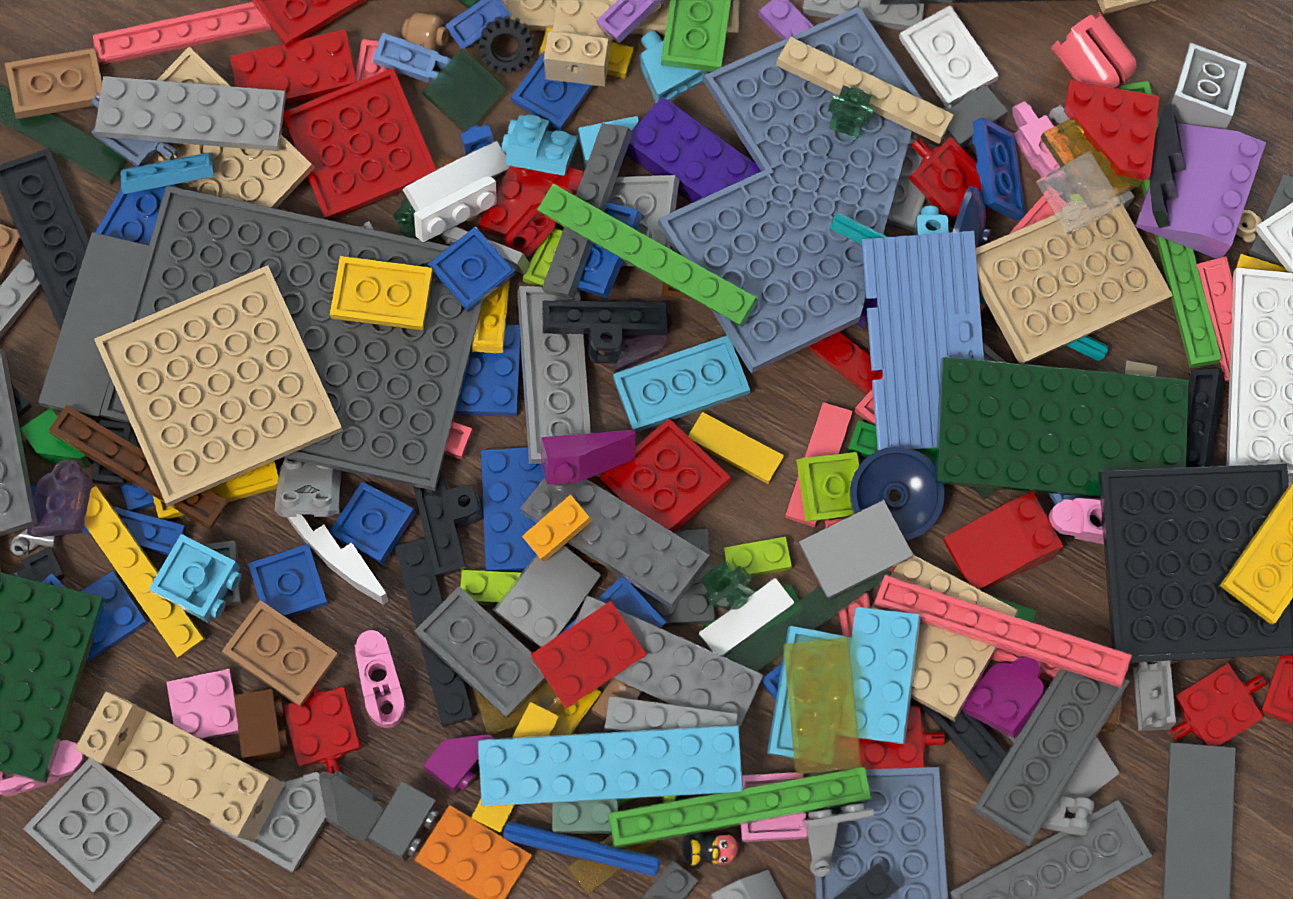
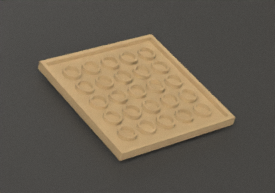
(218, 385)

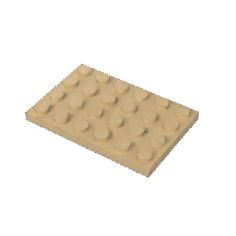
(239, 173)
(1065, 287)

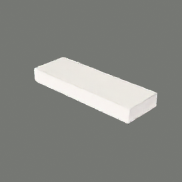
(743, 622)

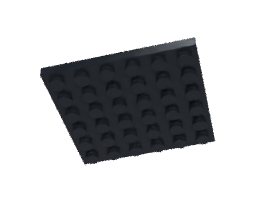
(1170, 548)

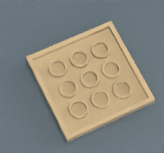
(947, 662)

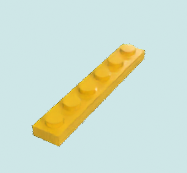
(139, 574)

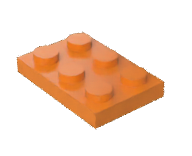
(472, 857)

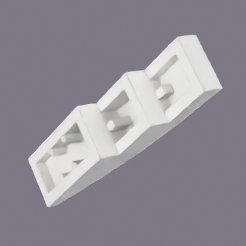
(456, 175)
(343, 561)

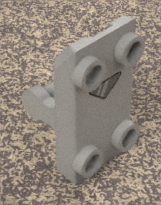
(307, 490)

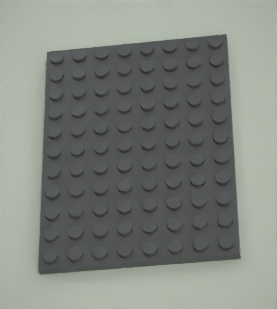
(385, 382)

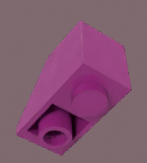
(455, 762)

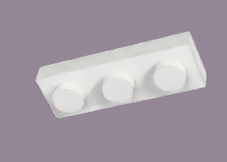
(455, 208)

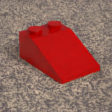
(1004, 543)

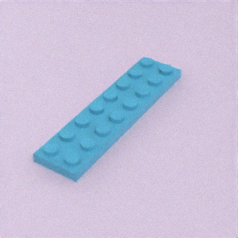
(610, 765)

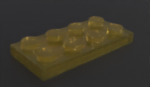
(822, 705)

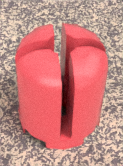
(1096, 54)

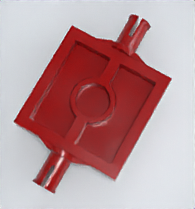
(945, 175)
(1218, 707)
(322, 729)
(892, 755)

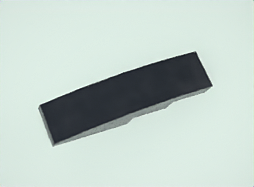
(1166, 161)

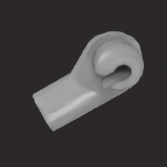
(24, 543)

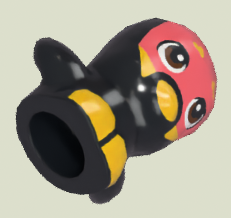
(711, 848)

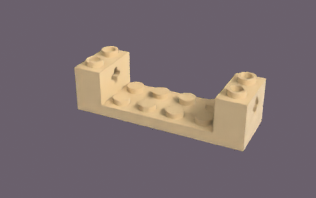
(578, 42)
(180, 766)

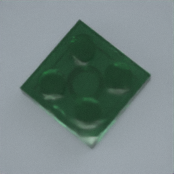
(463, 90)

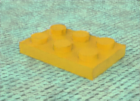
(381, 293)

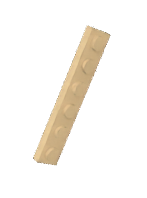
(886, 99)

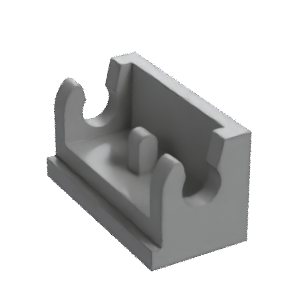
(1154, 696)

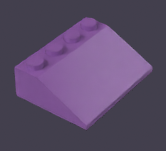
(1209, 191)

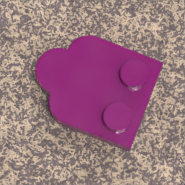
(1007, 695)

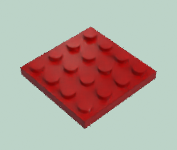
(359, 143)

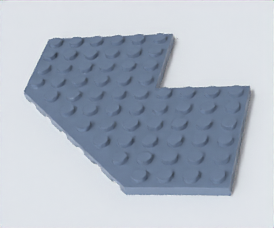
(775, 225)

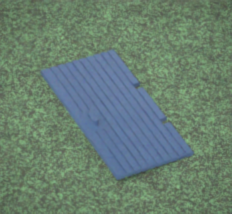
(922, 314)

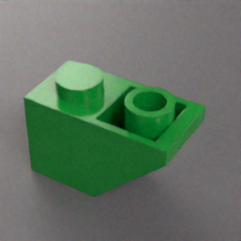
(47, 446)

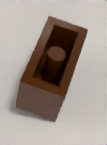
(260, 726)

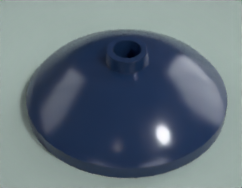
(973, 217)
(911, 477)

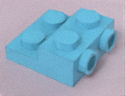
(536, 148)
(196, 579)

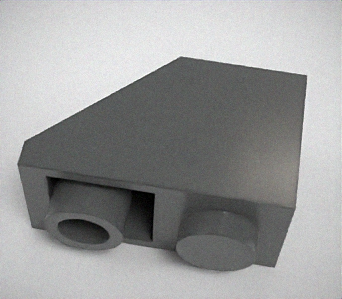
(346, 807)

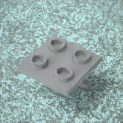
(822, 832)

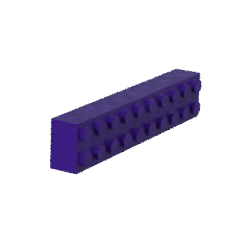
(678, 145)

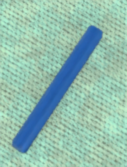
(582, 849)

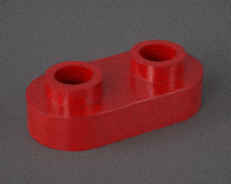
(530, 230)

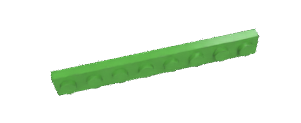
(648, 255)
(739, 808)

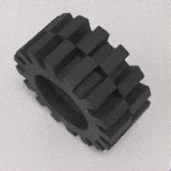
(506, 62)

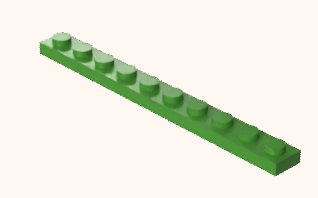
(1186, 287)

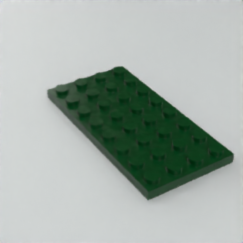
(1053, 426)

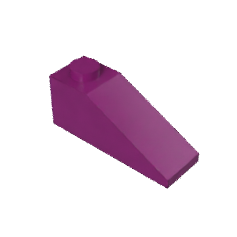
(584, 455)

